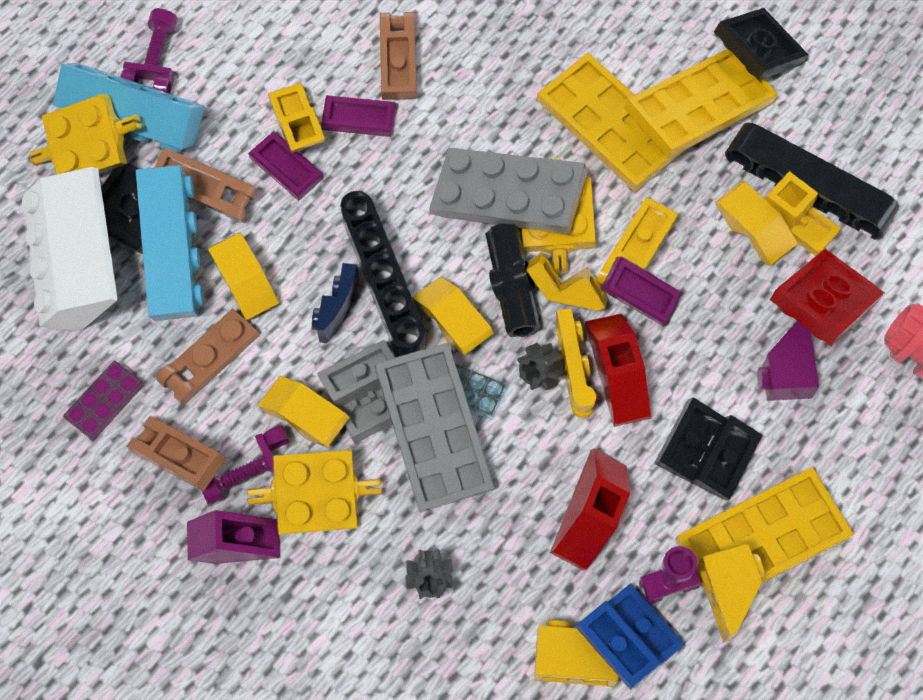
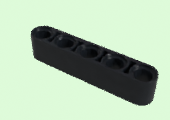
(838, 191)
(380, 259)

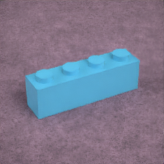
(162, 115)
(167, 243)

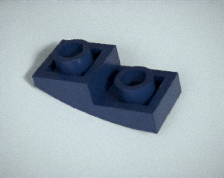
(336, 307)

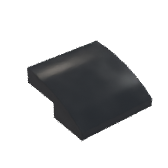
(723, 457)

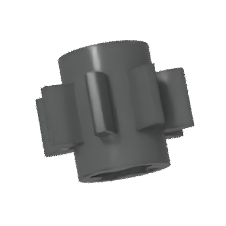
(541, 366)
(429, 573)

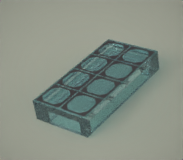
(481, 392)

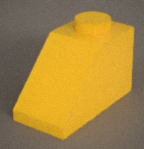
(731, 585)
(568, 657)

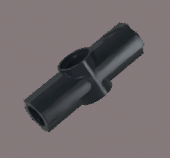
(511, 280)

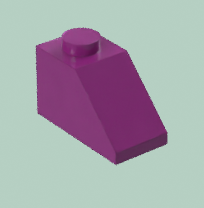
(790, 367)
(231, 538)

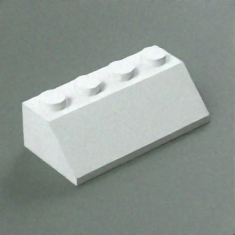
(69, 249)

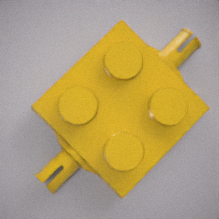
(85, 136)
(559, 244)
(314, 492)

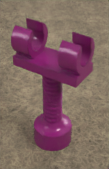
(161, 23)
(269, 441)
(676, 575)

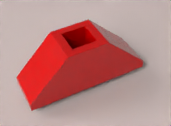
(620, 369)
(592, 510)

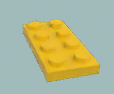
(699, 102)
(592, 108)
(780, 524)

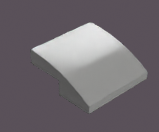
(357, 391)

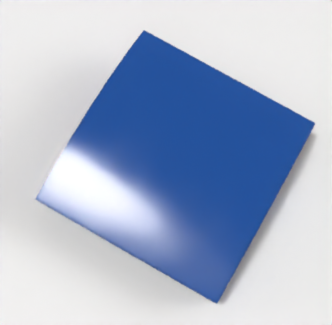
(630, 636)

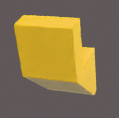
(296, 117)
(795, 203)
(752, 215)
(243, 275)
(578, 290)
(454, 315)
(304, 411)

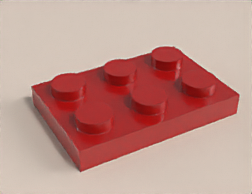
(826, 297)

